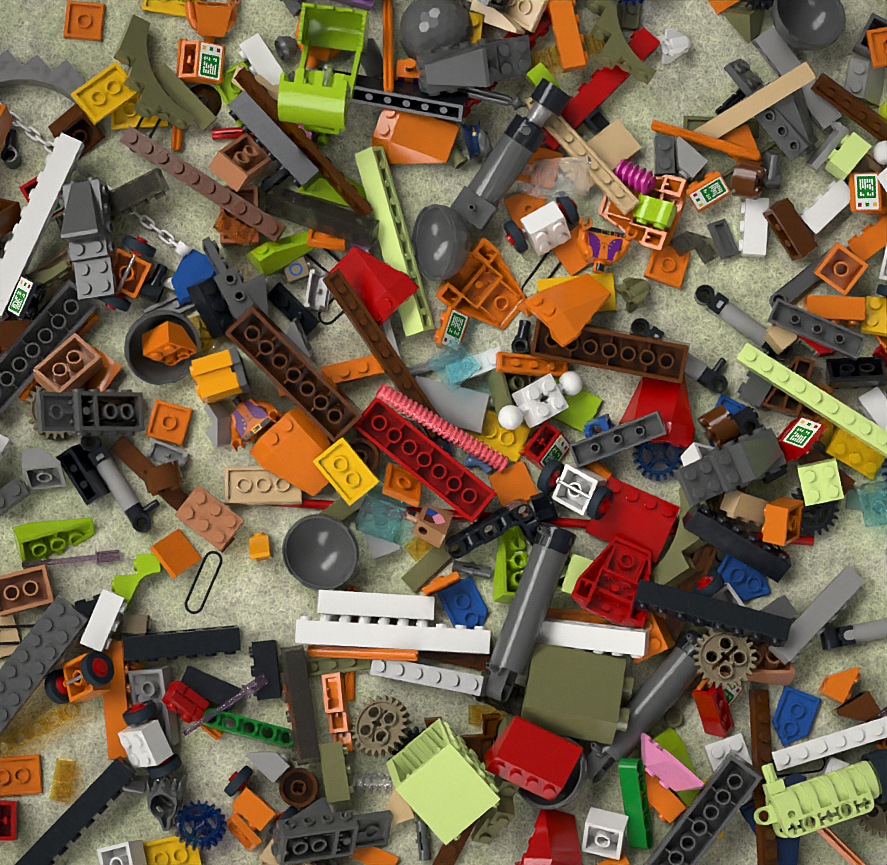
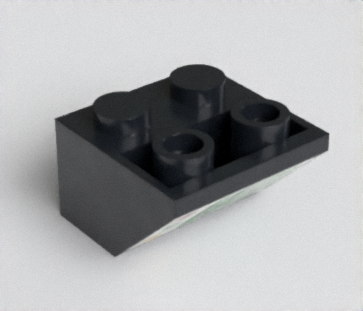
(25, 298)

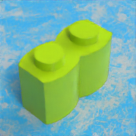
(654, 212)

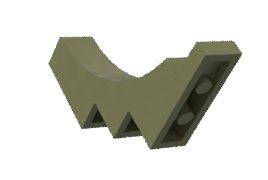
(677, 564)

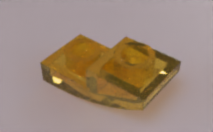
(476, 712)
(62, 780)

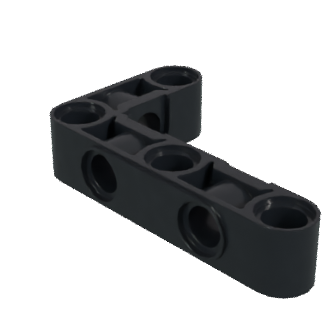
(501, 521)

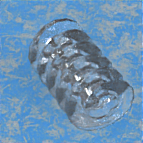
(372, 782)

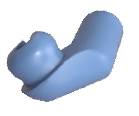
(470, 461)

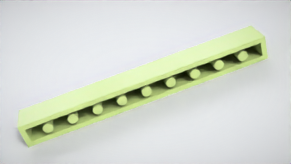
(393, 235)
(814, 398)

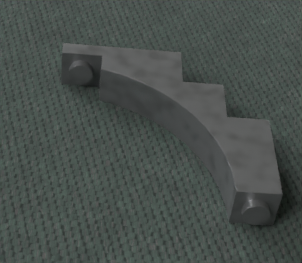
(35, 72)

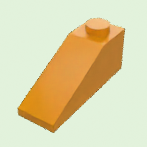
(260, 547)

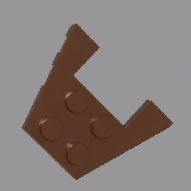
(477, 742)

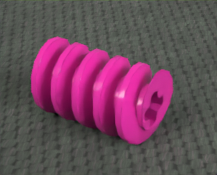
(634, 178)

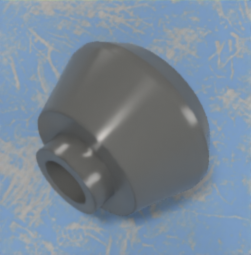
(286, 47)

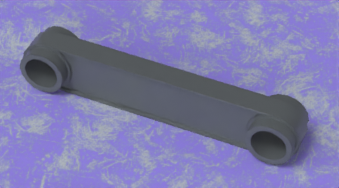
(799, 283)

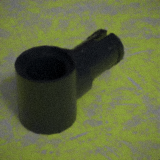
(11, 149)
(153, 287)
(521, 338)

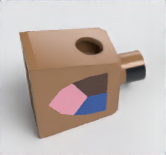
(430, 523)

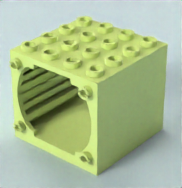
(443, 781)

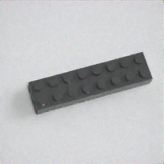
(816, 329)
(618, 438)

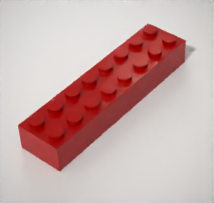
(425, 460)

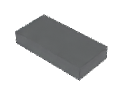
(723, 239)

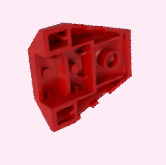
(376, 283)
(674, 407)
(611, 583)
(554, 840)

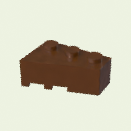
(783, 403)

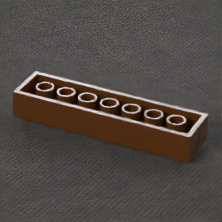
(616, 352)
(294, 372)

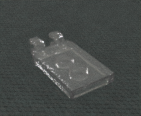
(557, 177)

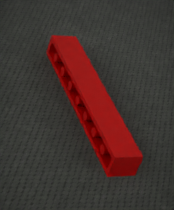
(602, 85)

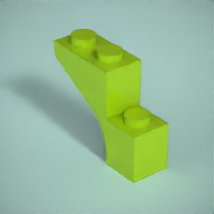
(128, 584)

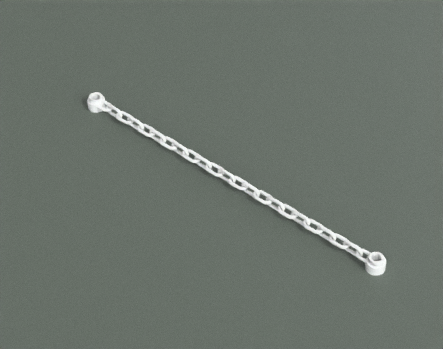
(182, 248)

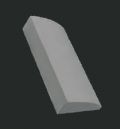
(462, 408)
(152, 685)

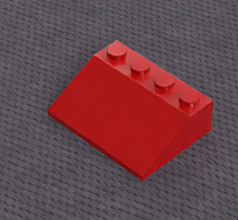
(635, 518)
(532, 758)

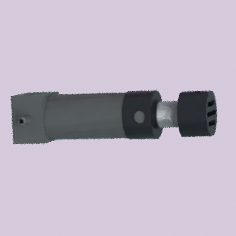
(509, 157)

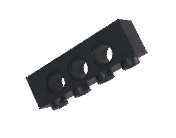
(750, 415)

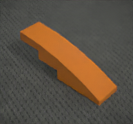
(337, 709)

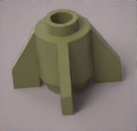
(633, 292)

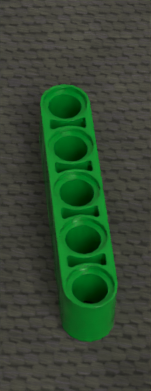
(258, 726)
(635, 803)

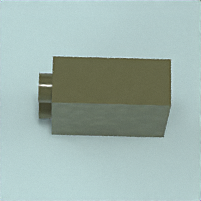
(577, 693)

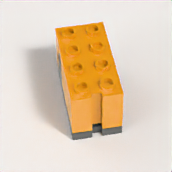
(220, 376)

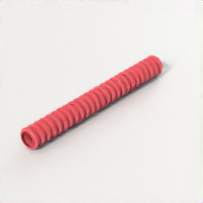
(442, 427)

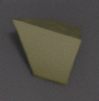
(746, 21)

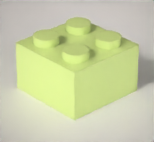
(845, 159)
(820, 482)
(572, 570)

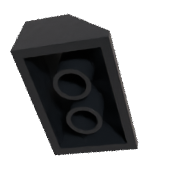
(856, 374)

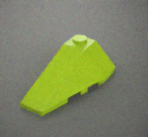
(325, 192)
(273, 256)
(43, 538)
(509, 565)
(674, 745)

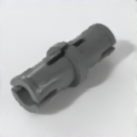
(471, 569)
(423, 841)

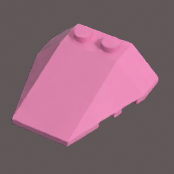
(667, 767)

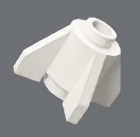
(673, 45)

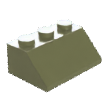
(503, 385)
(336, 771)

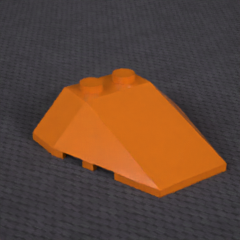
(414, 137)
(666, 188)
(483, 287)
(567, 306)
(290, 451)

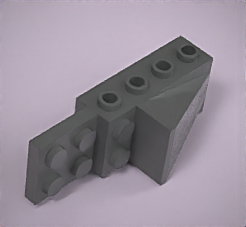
(472, 64)
(786, 115)
(89, 236)
(230, 283)
(90, 412)
(731, 466)
(325, 834)

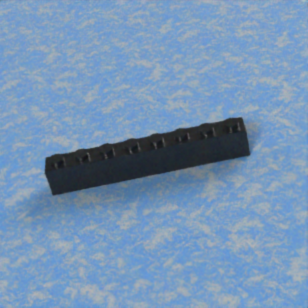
(408, 98)
(712, 613)
(80, 814)

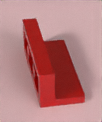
(714, 711)

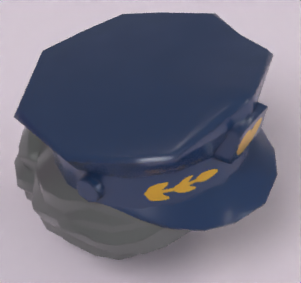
(476, 141)

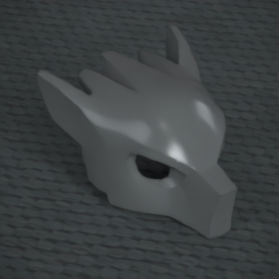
(167, 797)

